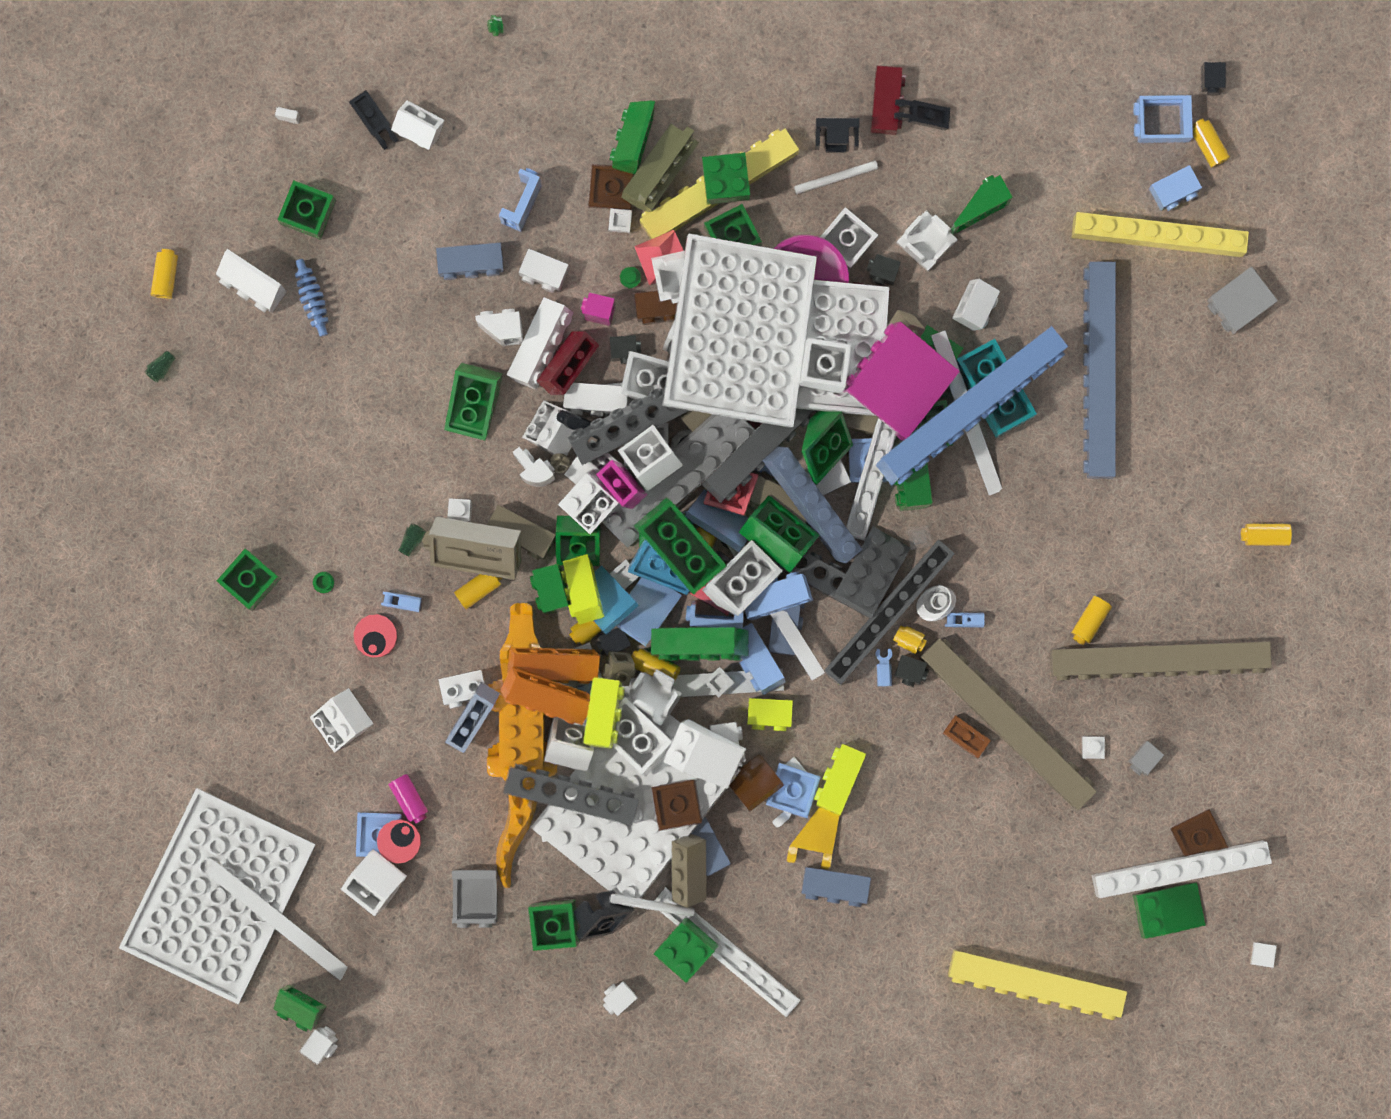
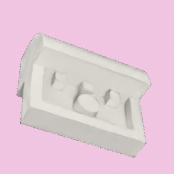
(536, 472)

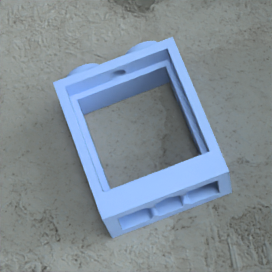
(1185, 104)

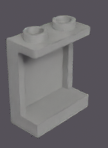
(1241, 300)
(474, 897)

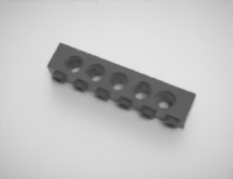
(626, 431)
(823, 585)
(624, 814)

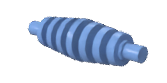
(311, 297)

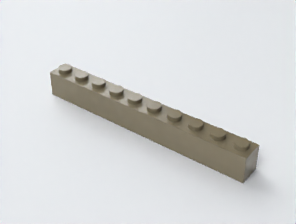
(1160, 659)
(1008, 724)

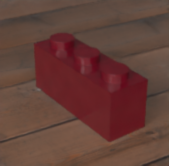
(886, 90)
(568, 363)

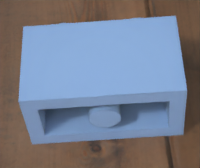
(1175, 188)

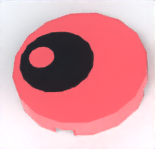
(375, 636)
(398, 841)

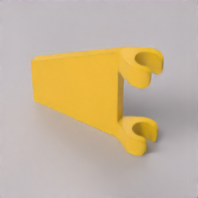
(817, 836)

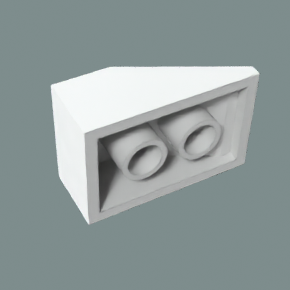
(643, 375)
(704, 754)

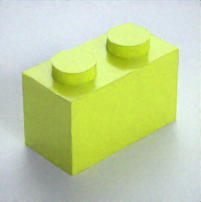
(769, 713)

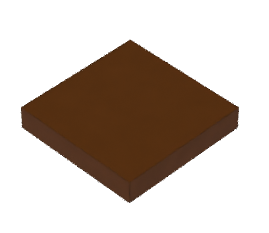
(607, 188)
(755, 783)
(677, 805)
(1198, 834)

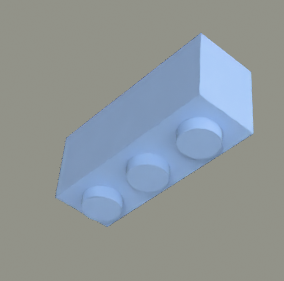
(780, 596)
(761, 664)

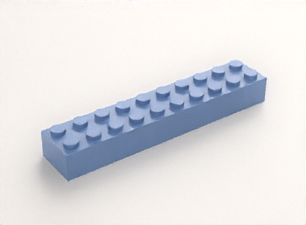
(976, 402)

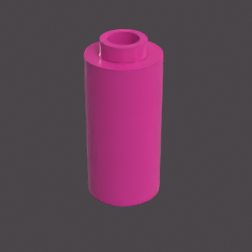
(408, 799)

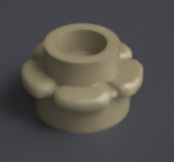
(560, 462)

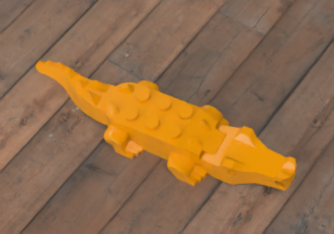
(519, 743)

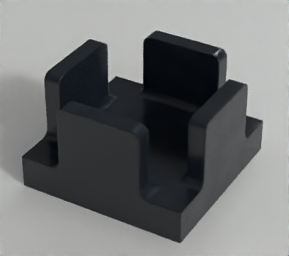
(837, 133)
(603, 920)

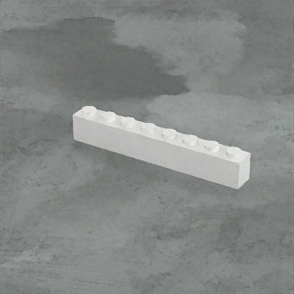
(1181, 869)

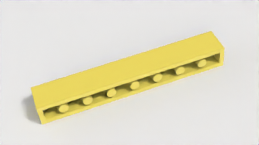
(692, 200)
(1160, 234)
(1038, 984)

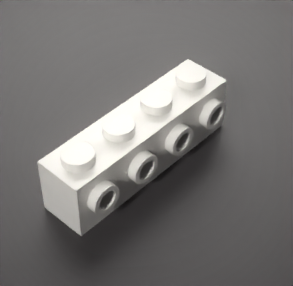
(540, 343)

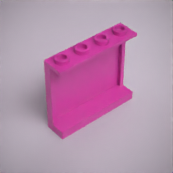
(900, 379)

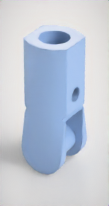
(405, 602)
(969, 620)

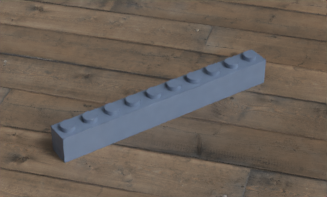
(1100, 370)

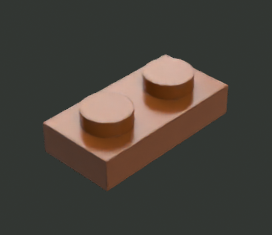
(966, 737)

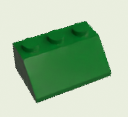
(633, 136)
(779, 533)

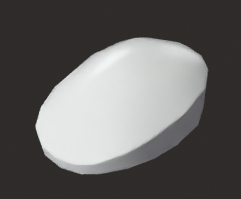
(931, 610)

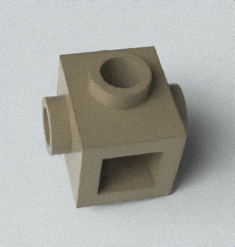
(619, 667)

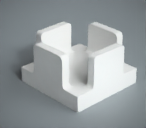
(927, 240)
(668, 275)
(654, 696)

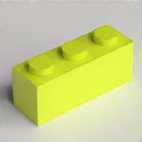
(582, 589)
(603, 713)
(839, 779)

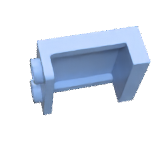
(518, 218)
(712, 620)

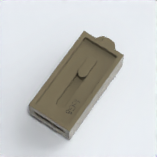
(474, 547)

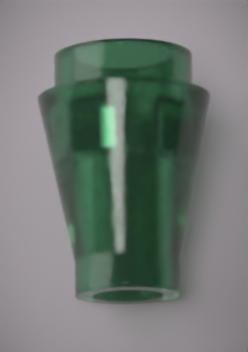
(159, 367)
(412, 538)

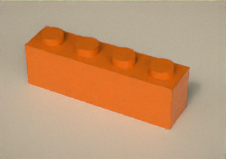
(556, 663)
(546, 696)

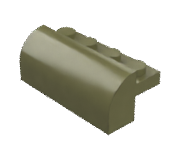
(660, 168)

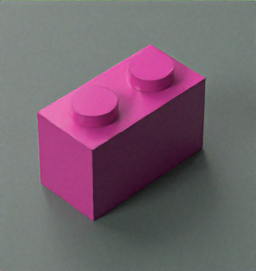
(598, 308)
(621, 484)

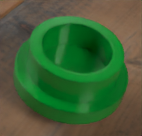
(495, 25)
(630, 277)
(323, 582)

